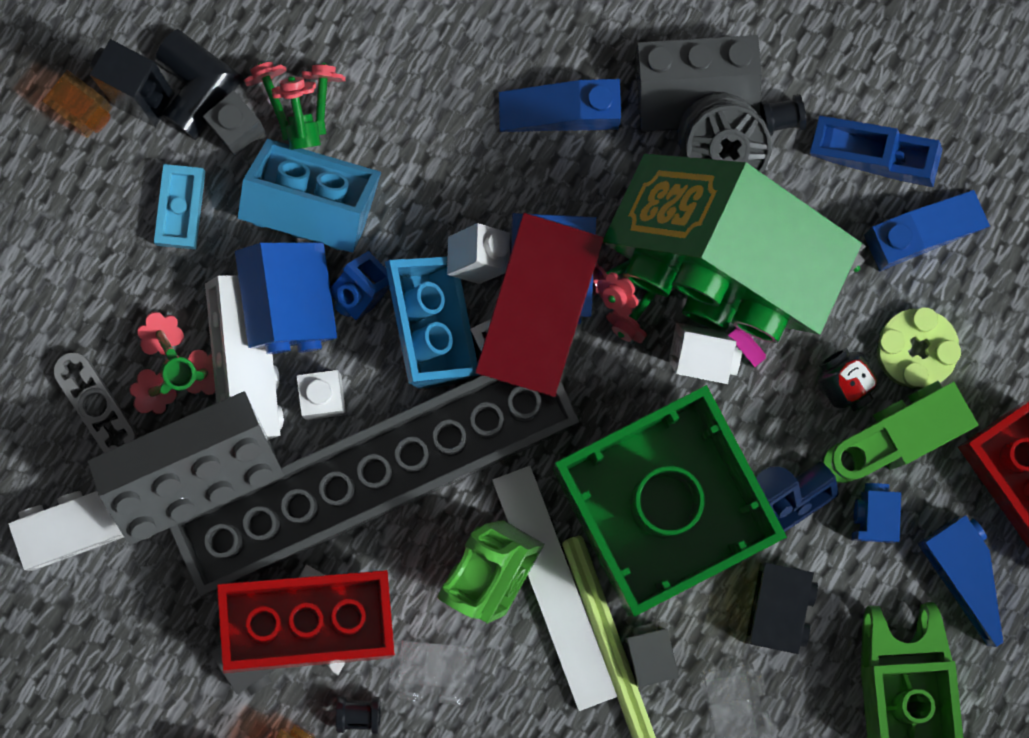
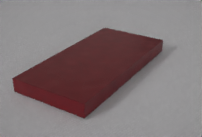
(539, 304)

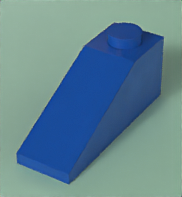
(562, 107)
(925, 229)
(966, 569)

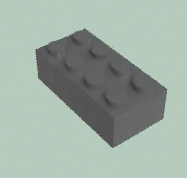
(185, 468)

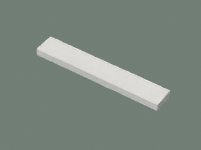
(556, 591)

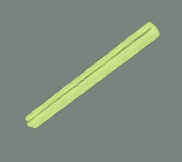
(607, 638)

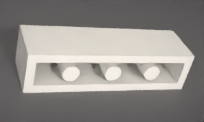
(704, 353)
(236, 365)
(63, 530)

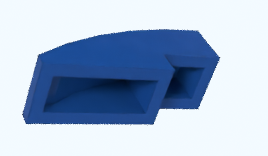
(877, 150)

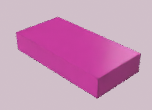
(748, 346)

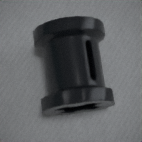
(784, 114)
(358, 715)

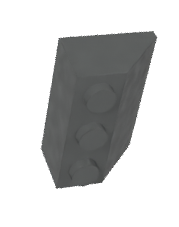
(685, 70)

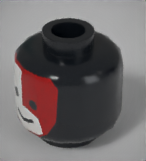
(847, 379)

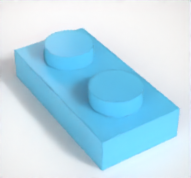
(179, 206)

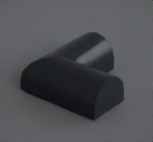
(206, 81)

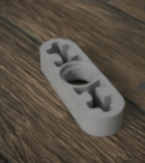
(89, 374)

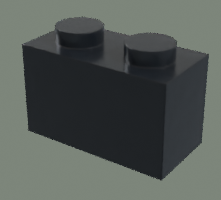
(781, 608)

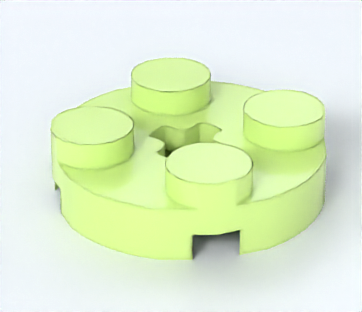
(895, 343)

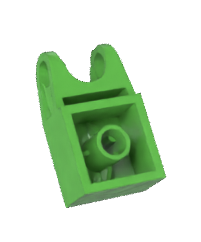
(904, 432)
(490, 571)
(909, 672)

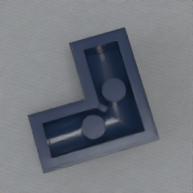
(797, 497)

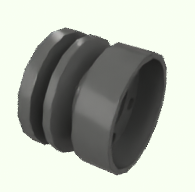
(722, 117)

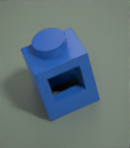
(354, 291)
(877, 514)

